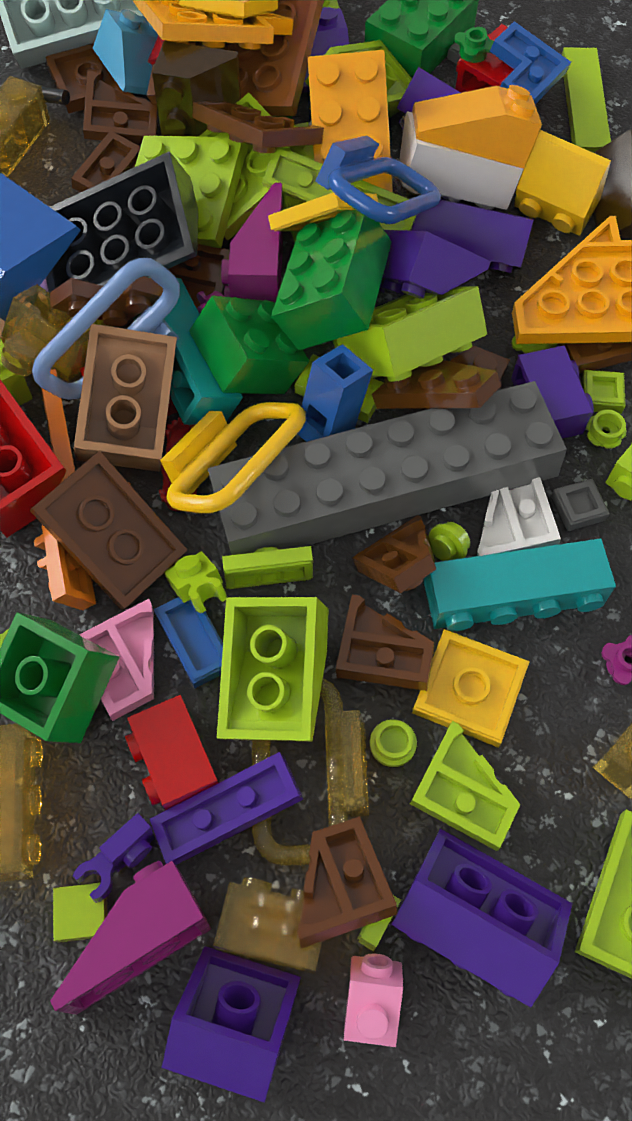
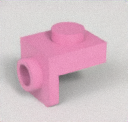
(374, 1000)

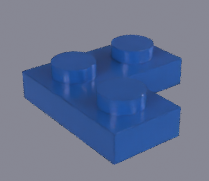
(534, 62)

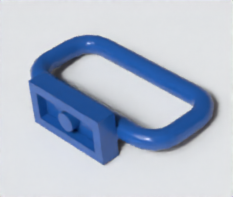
(354, 161)

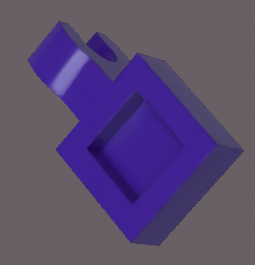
(123, 848)

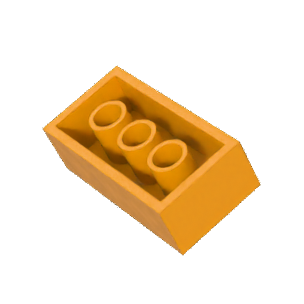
(350, 103)

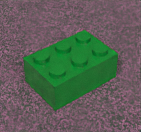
(420, 30)
(332, 279)

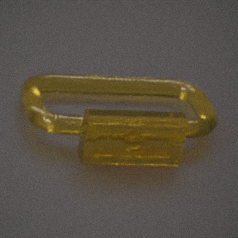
(345, 776)

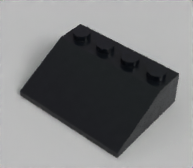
(127, 218)

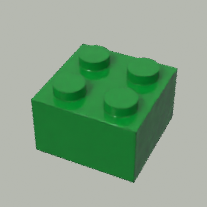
(246, 346)
(51, 678)

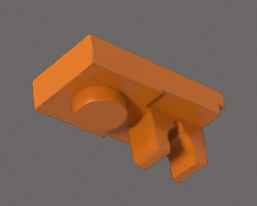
(67, 579)

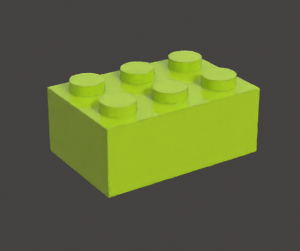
(418, 331)

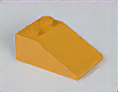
(482, 122)

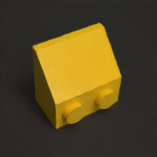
(561, 183)

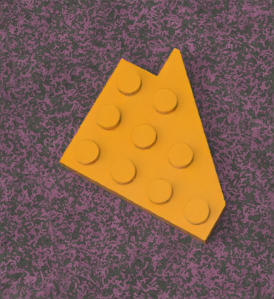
(213, 30)
(582, 295)

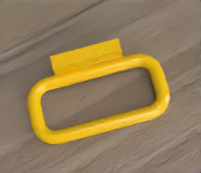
(212, 442)

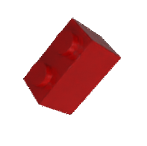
(171, 752)

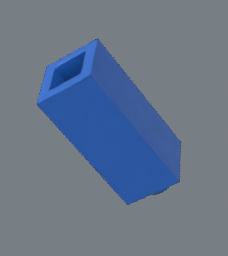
(334, 393)

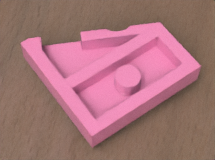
(132, 639)

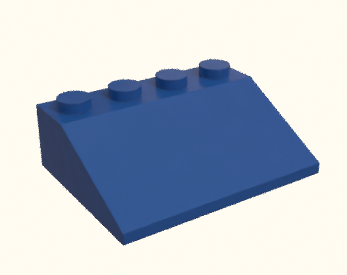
(30, 241)

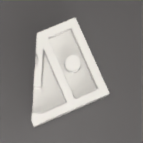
(518, 520)

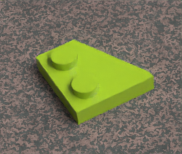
(465, 792)

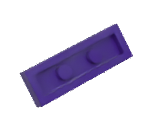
(225, 809)

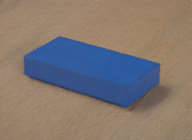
(192, 640)

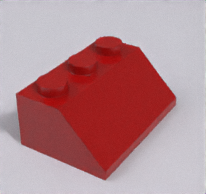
(26, 466)

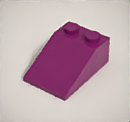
(256, 253)
(140, 931)

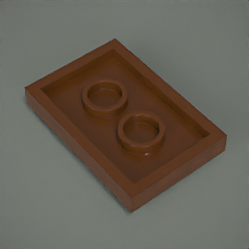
(109, 530)

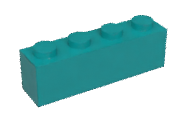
(192, 382)
(519, 584)

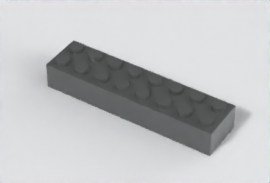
(392, 471)

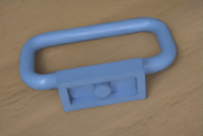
(149, 321)

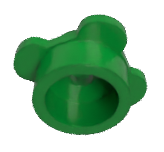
(474, 44)

